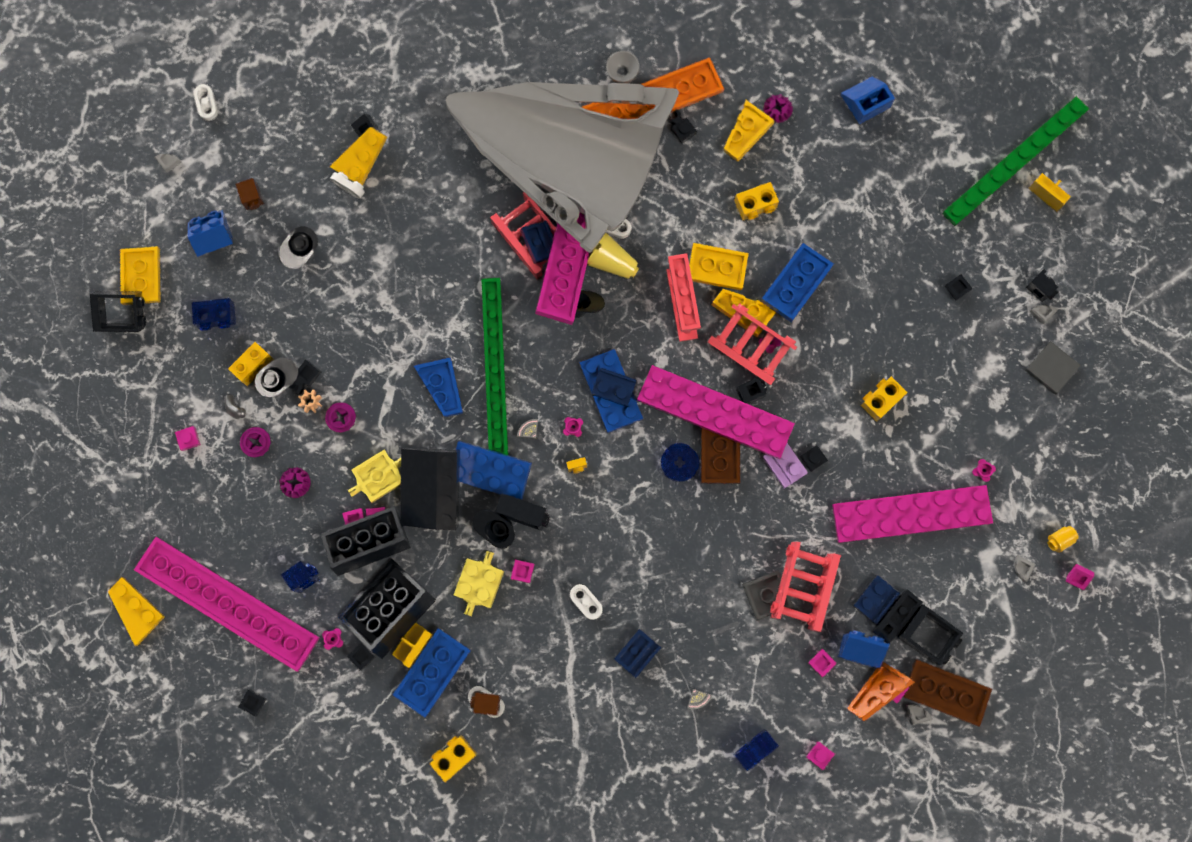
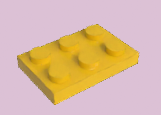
(718, 266)
(140, 273)

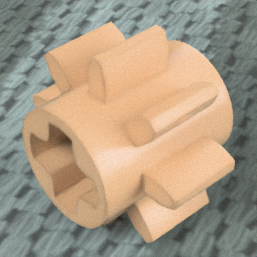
(309, 396)

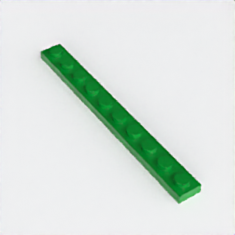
(1015, 161)
(494, 365)

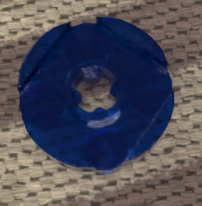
(686, 454)

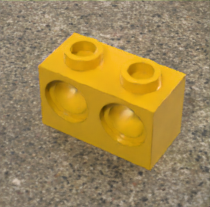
(753, 197)
(250, 363)
(886, 401)
(456, 762)

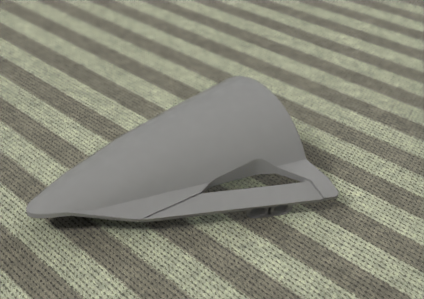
(576, 154)

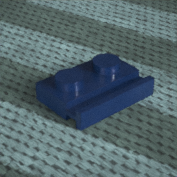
(538, 240)
(614, 387)
(876, 599)
(637, 653)

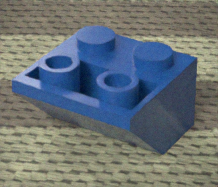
(868, 99)
(209, 233)
(863, 650)

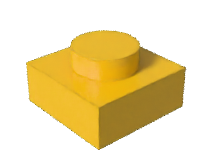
(577, 465)

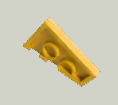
(749, 128)
(361, 156)
(757, 309)
(135, 610)

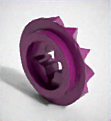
(770, 104)
(331, 417)
(255, 433)
(299, 489)

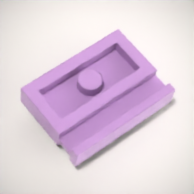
(787, 469)

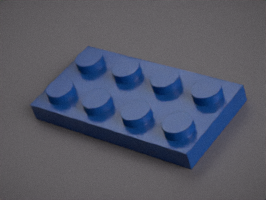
(797, 282)
(612, 414)
(492, 470)
(431, 672)

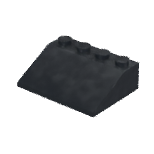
(430, 488)
(386, 609)

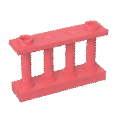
(512, 238)
(683, 297)
(735, 352)
(824, 583)

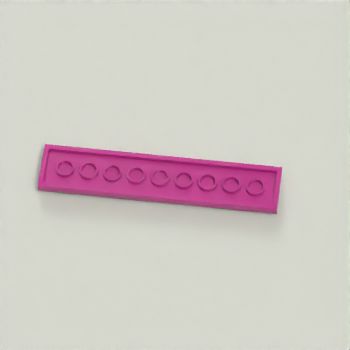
(227, 604)

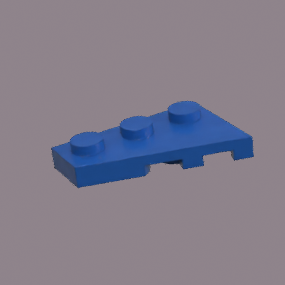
(442, 385)

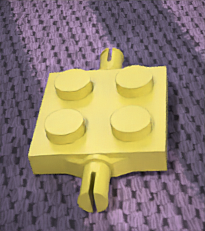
(377, 476)
(478, 583)

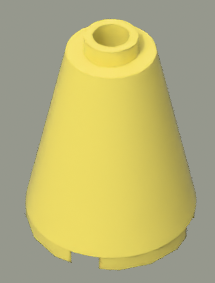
(612, 258)

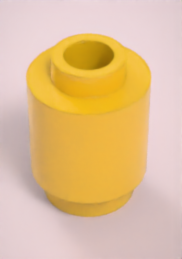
(1062, 539)

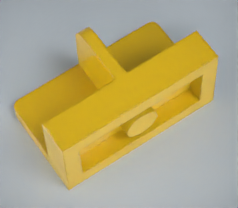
(1049, 192)
(412, 645)

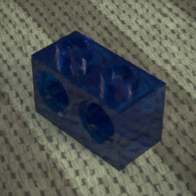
(214, 309)
(300, 576)
(755, 750)

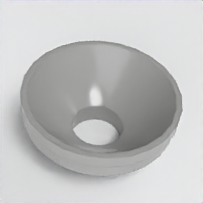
(622, 59)

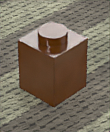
(249, 194)
(485, 703)

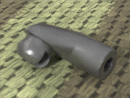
(232, 409)

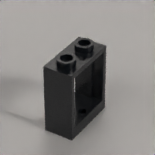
(98, 311)
(523, 512)
(909, 629)

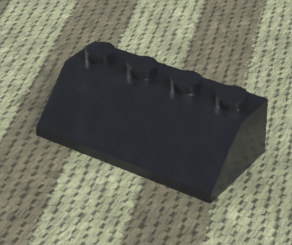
(365, 541)

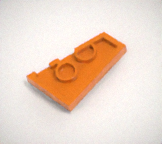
(878, 691)

